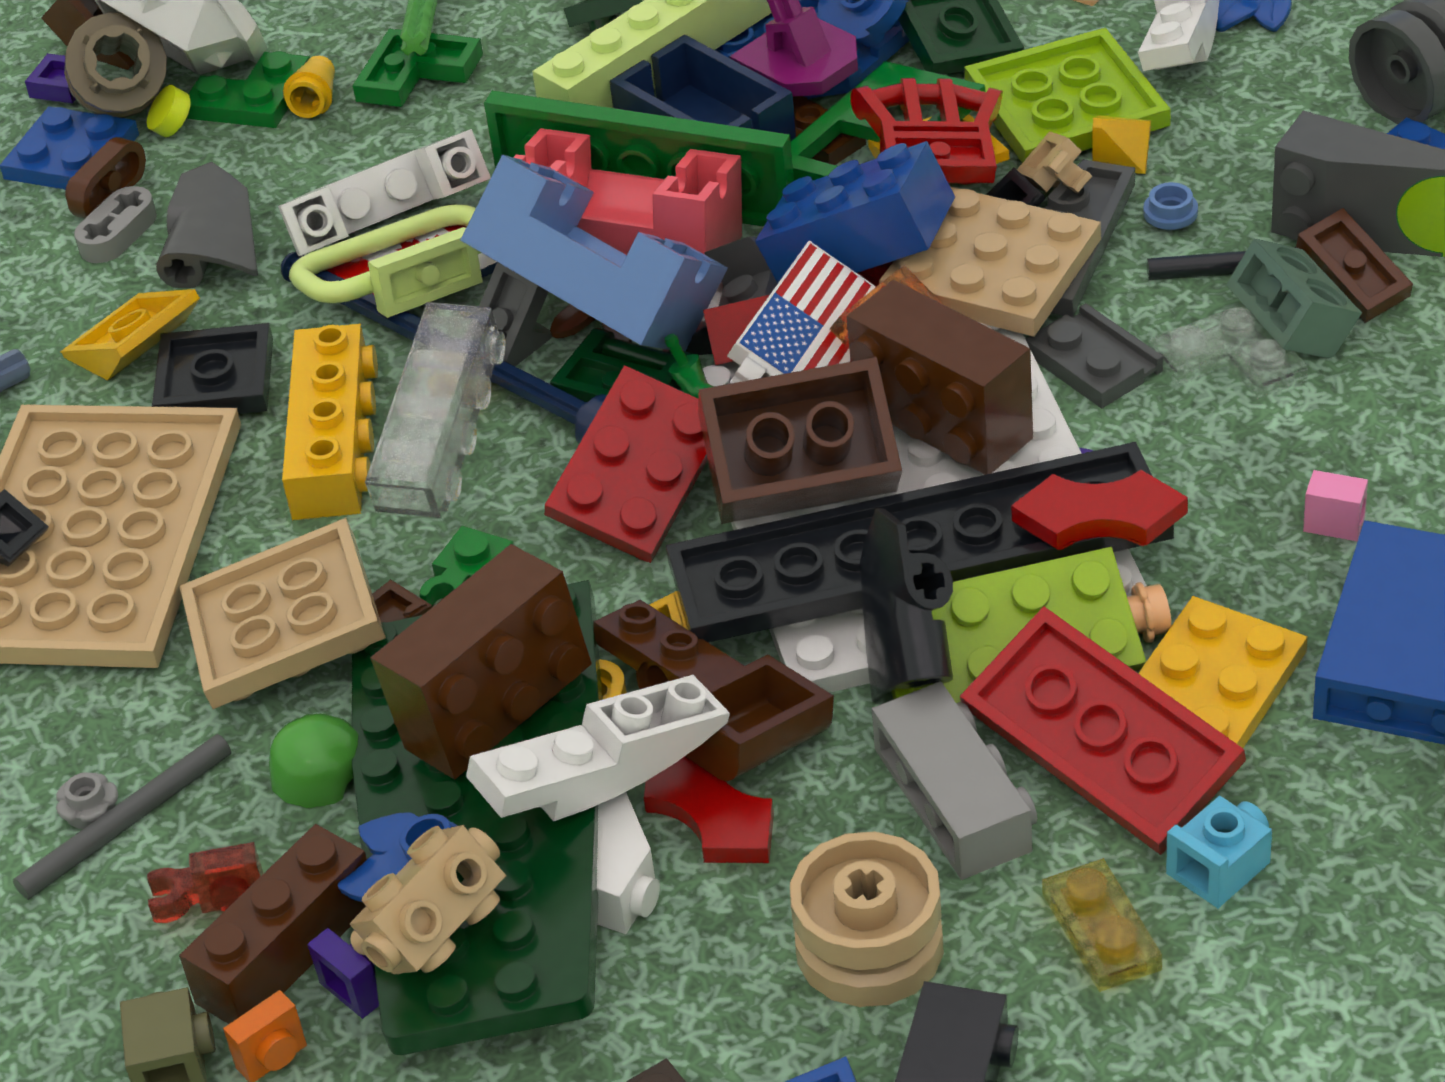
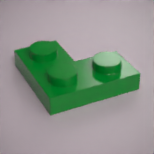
(393, 75)
(249, 101)

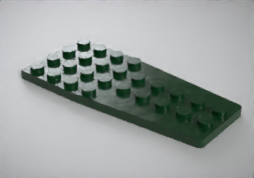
(537, 948)

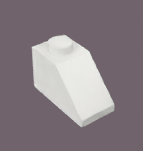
(623, 867)

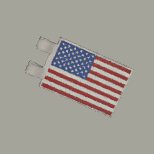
(795, 320)

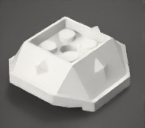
(197, 32)

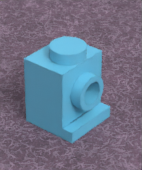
(1219, 849)

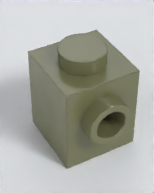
(165, 1038)

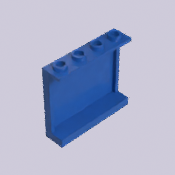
(1388, 637)

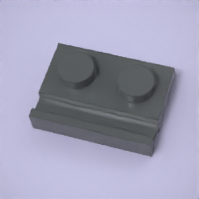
(1094, 355)

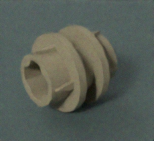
(109, 35)

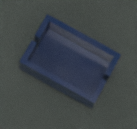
(704, 87)

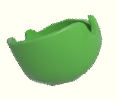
(313, 760)

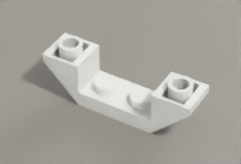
(383, 191)

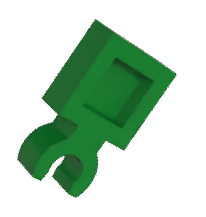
(460, 560)

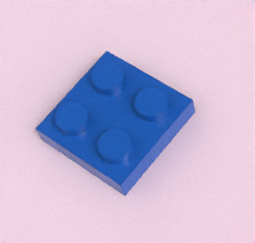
(61, 145)

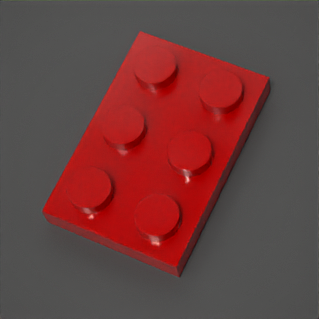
(632, 466)

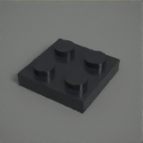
(215, 368)

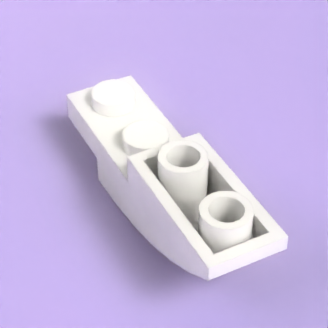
(1179, 33)
(613, 750)

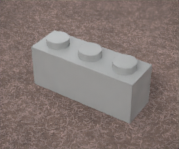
(954, 780)

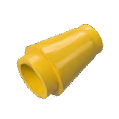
(310, 87)

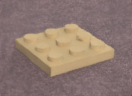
(1003, 260)
(280, 613)

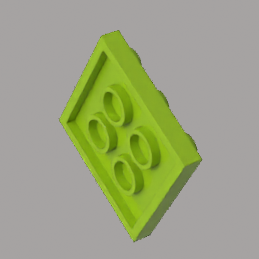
(1065, 87)

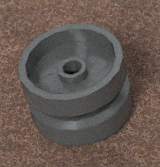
(1401, 60)

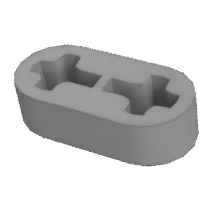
(115, 224)

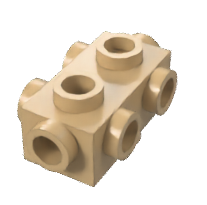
(424, 903)

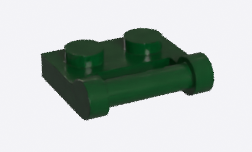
(600, 360)

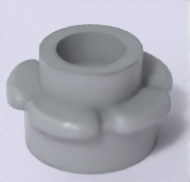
(85, 798)

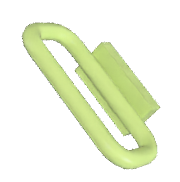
(402, 277)

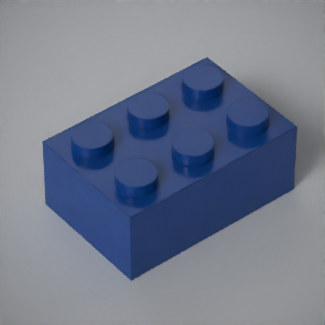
(861, 211)

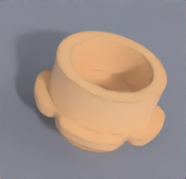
(1150, 610)

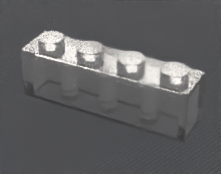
(435, 412)

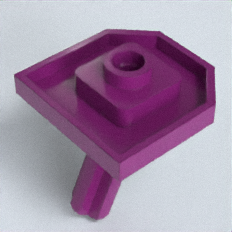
(800, 50)

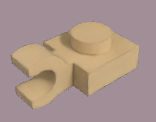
(1053, 163)

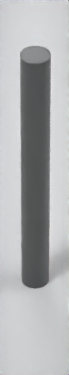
(121, 817)

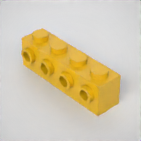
(328, 421)

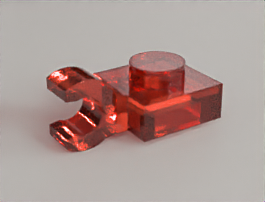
(212, 880)

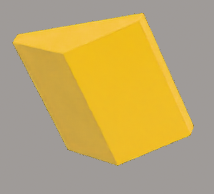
(130, 331)

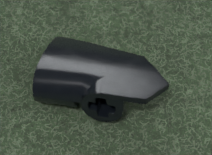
(898, 600)

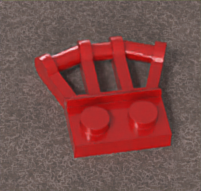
(959, 147)

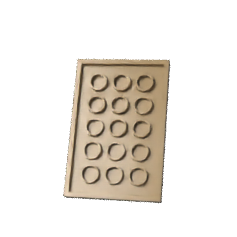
(124, 520)

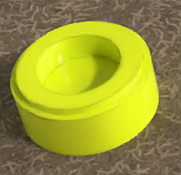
(168, 111)

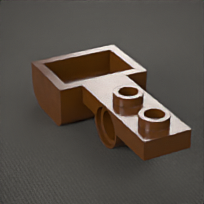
(766, 700)

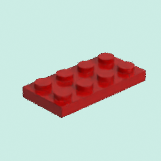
(1102, 729)

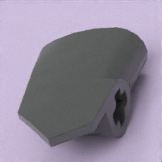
(206, 224)

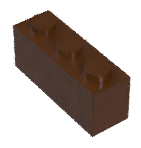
(265, 933)

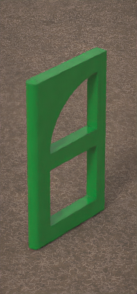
(842, 119)

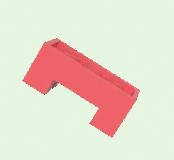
(694, 207)

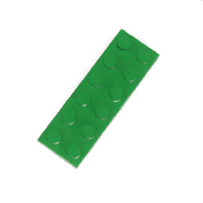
(646, 143)

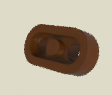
(113, 167)

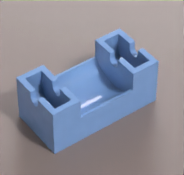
(531, 228)

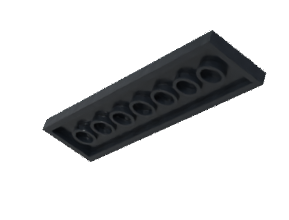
(812, 561)

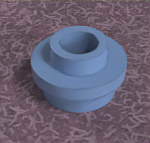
(1170, 206)

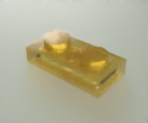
(1102, 925)

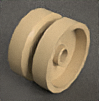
(867, 918)

